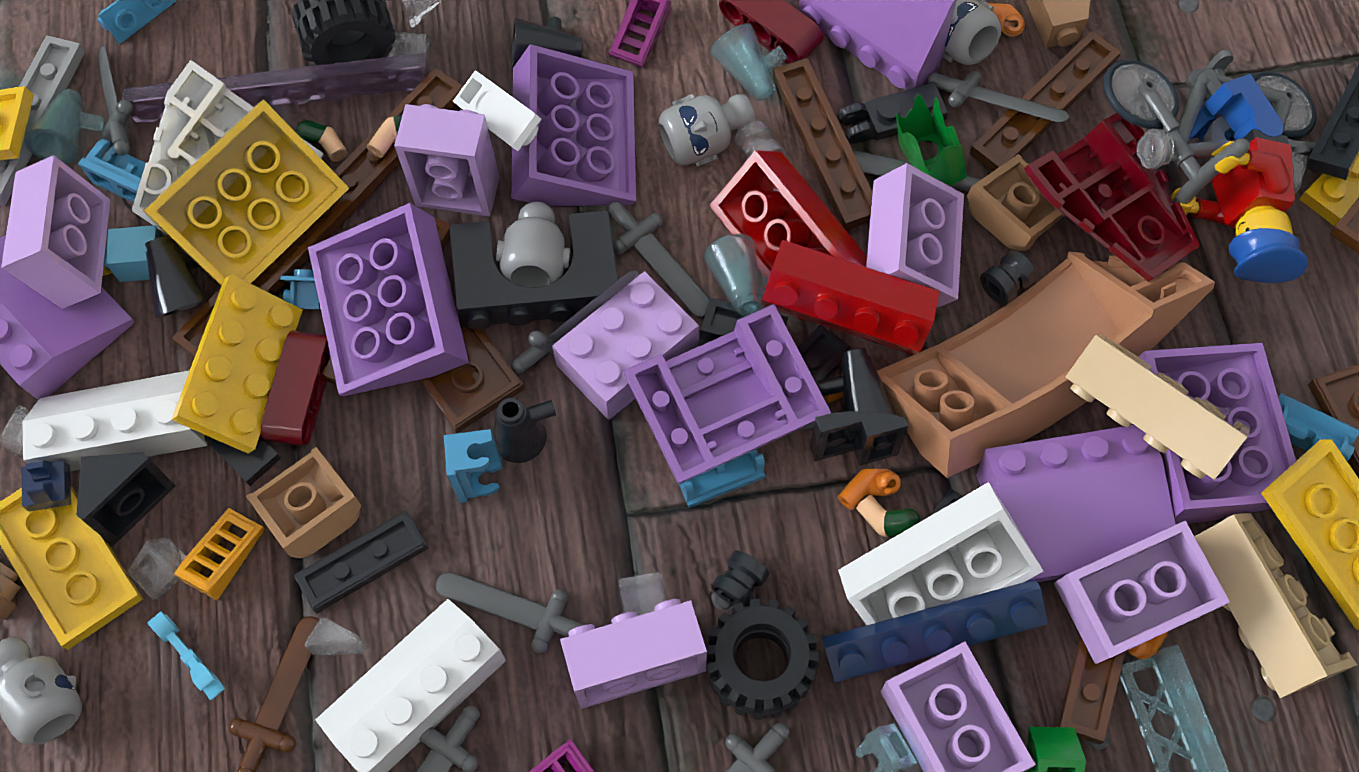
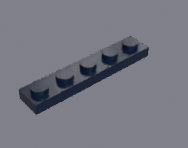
(935, 630)

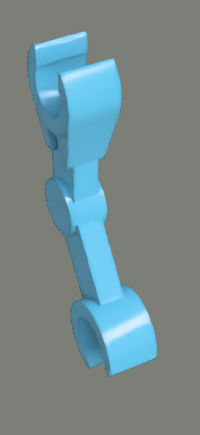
(200, 675)

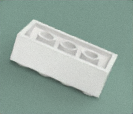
(109, 422)
(941, 560)
(411, 690)

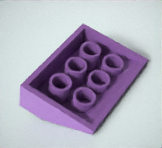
(892, 36)
(583, 135)
(387, 302)
(50, 344)
(1243, 389)
(1080, 495)

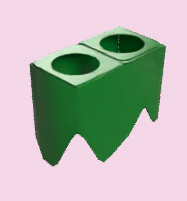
(949, 161)

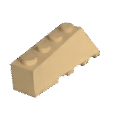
(1157, 407)
(1270, 607)

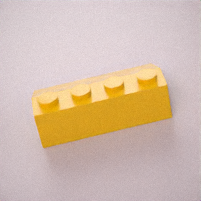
(247, 197)

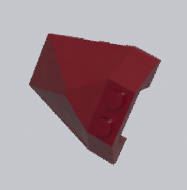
(1116, 198)

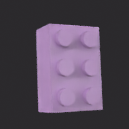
(448, 159)
(917, 230)
(56, 233)
(619, 335)
(1140, 592)
(634, 652)
(954, 717)

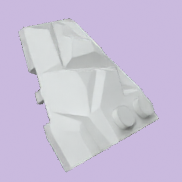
(194, 119)

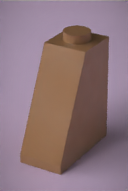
(1059, 20)

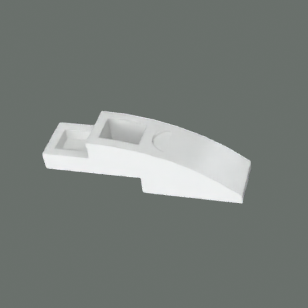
(502, 112)

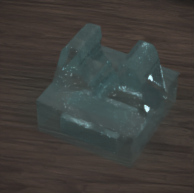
(888, 748)

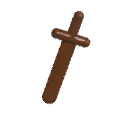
(264, 730)

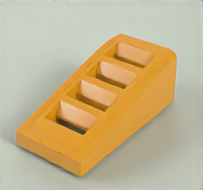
(222, 574)

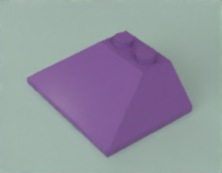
(727, 395)

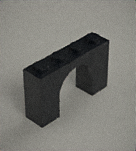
(489, 298)

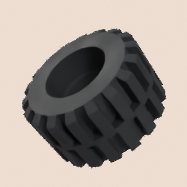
(343, 30)
(768, 623)

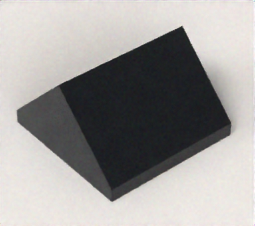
(119, 492)

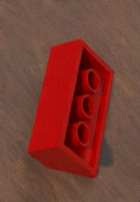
(776, 204)
(851, 298)

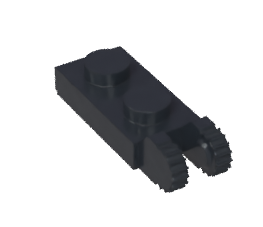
(882, 113)

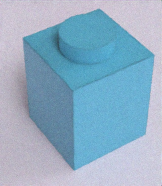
(126, 252)

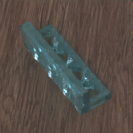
(1184, 707)

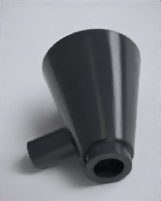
(547, 37)
(171, 279)
(859, 384)
(519, 429)

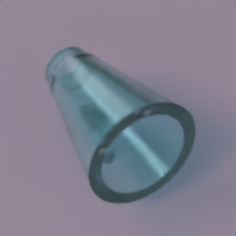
(744, 60)
(59, 128)
(735, 269)

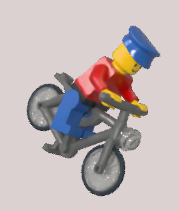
(1245, 133)

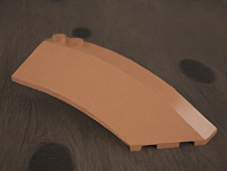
(1011, 368)

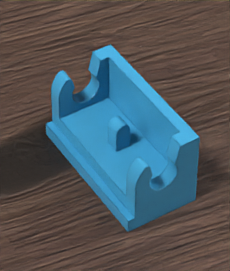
(113, 172)
(469, 457)
(724, 478)

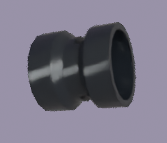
(1007, 278)
(739, 581)

